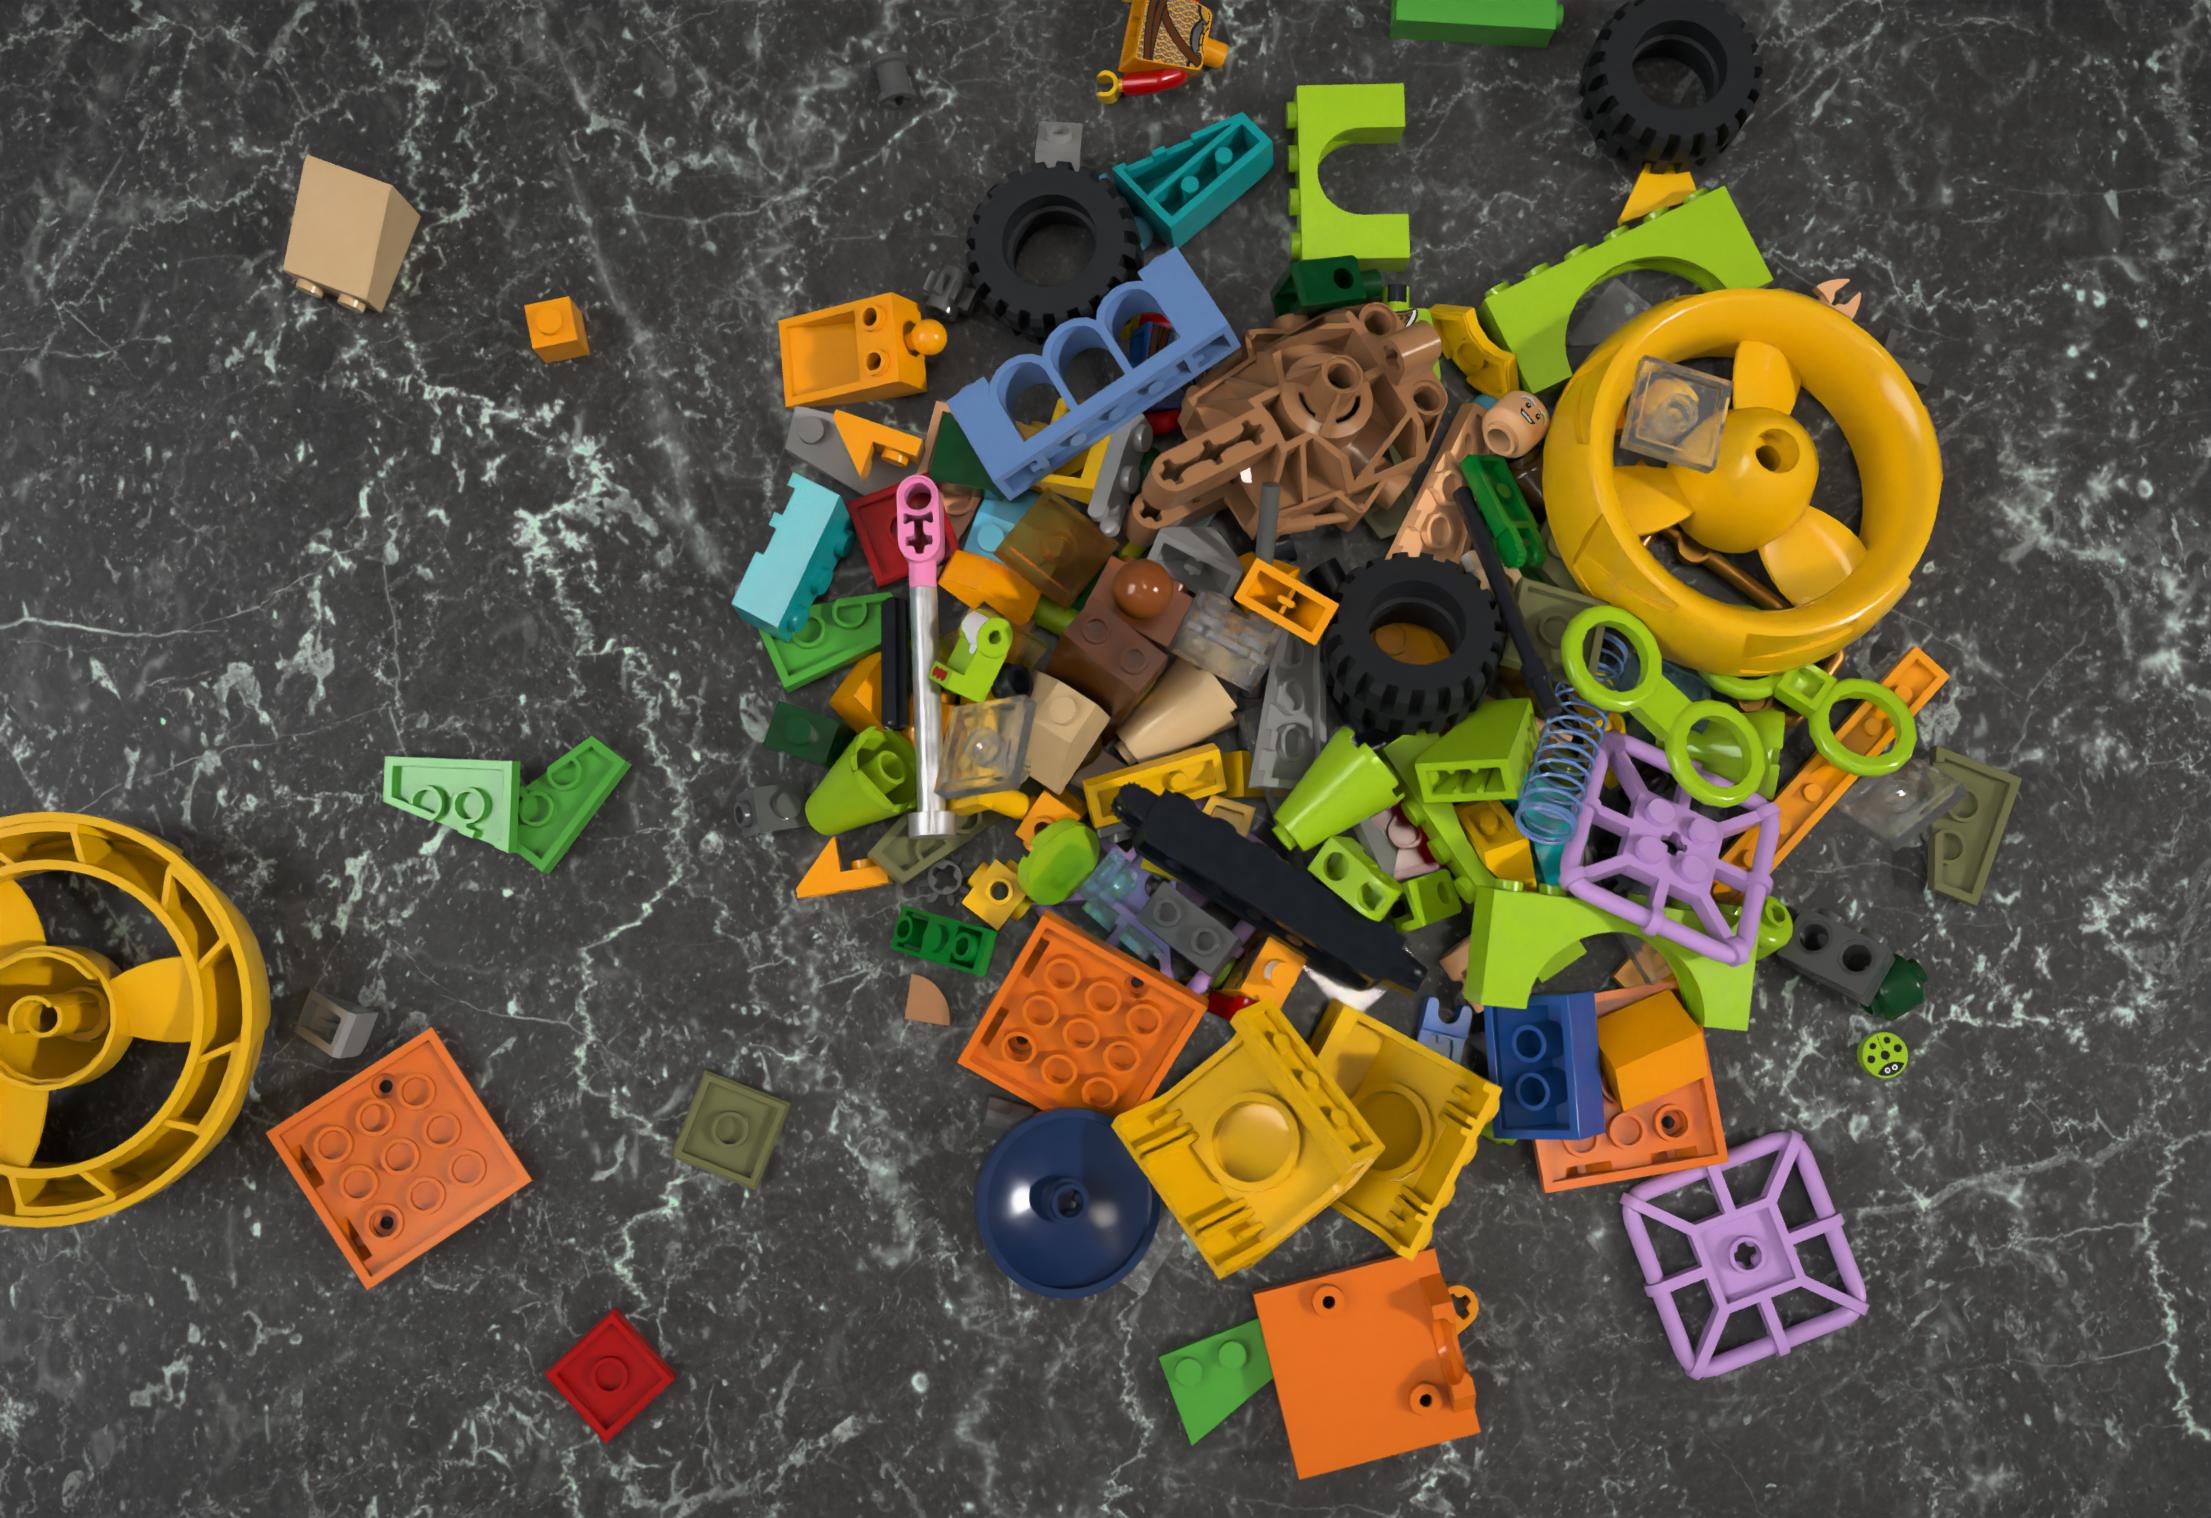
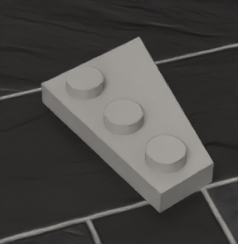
(819, 444)

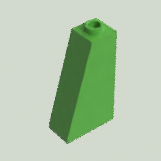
(1477, 21)

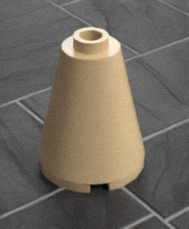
(1176, 714)

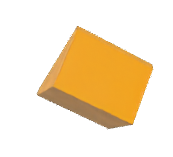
(1650, 1049)

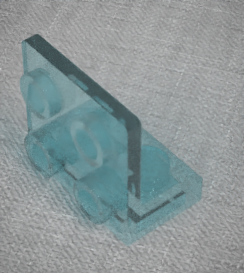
(1113, 883)

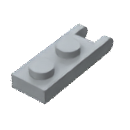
(1120, 474)

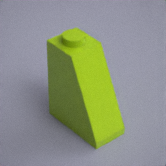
(1481, 755)

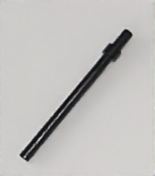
(1534, 668)

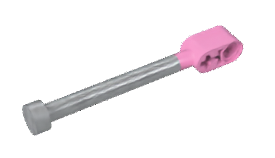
(931, 818)

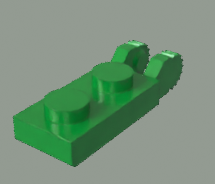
(1505, 511)

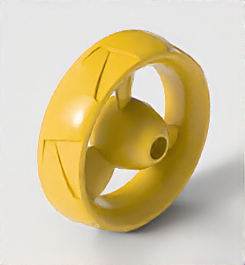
(1759, 484)
(76, 1013)

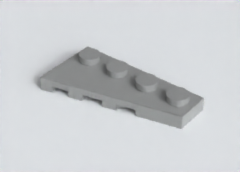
(1292, 715)

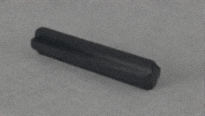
(895, 663)

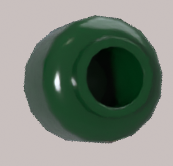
(1899, 991)

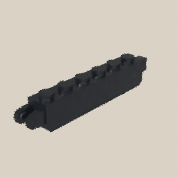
(1266, 891)

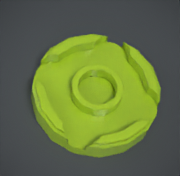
(1059, 861)

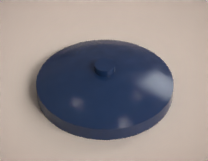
(1064, 1204)

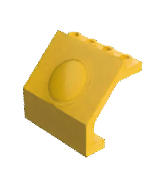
(1418, 1108)
(1250, 1142)

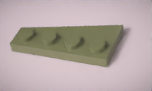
(907, 857)

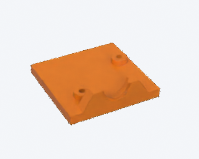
(1086, 1023)
(1635, 1139)
(408, 1154)
(1358, 1369)

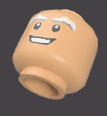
(1515, 424)

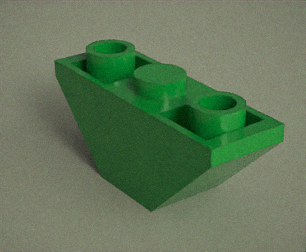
(945, 941)

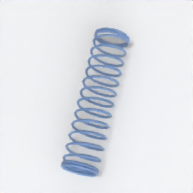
(1560, 811)

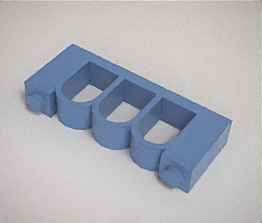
(987, 408)

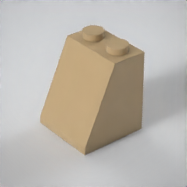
(347, 236)

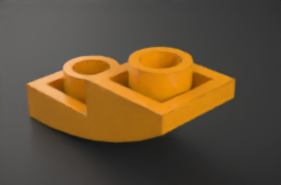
(982, 580)

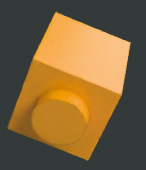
(557, 330)

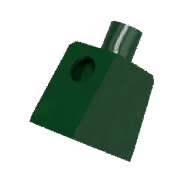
(1323, 286)
(807, 735)

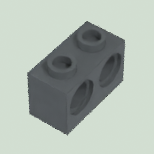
(1189, 930)
(1830, 963)

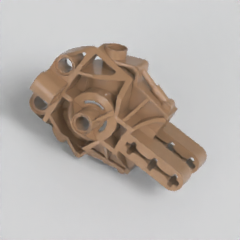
(1255, 430)

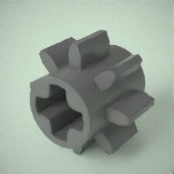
(949, 293)
(947, 891)

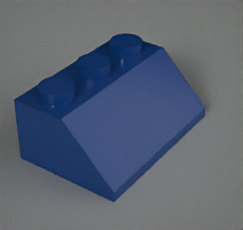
(1546, 1067)

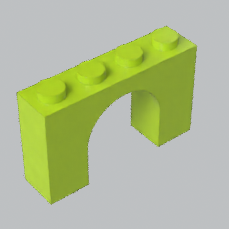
(1323, 121)

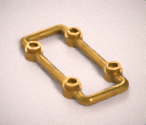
(1692, 553)

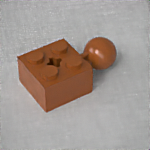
(1144, 598)

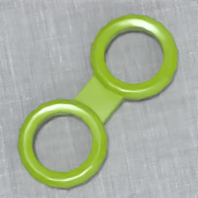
(1812, 695)
(1662, 706)

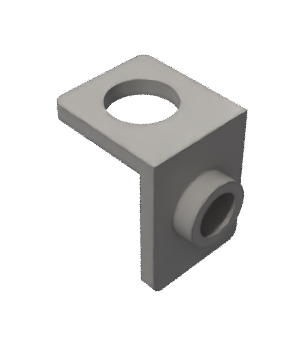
(1059, 143)

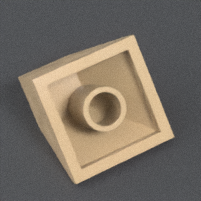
(1061, 731)

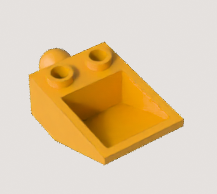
(857, 352)

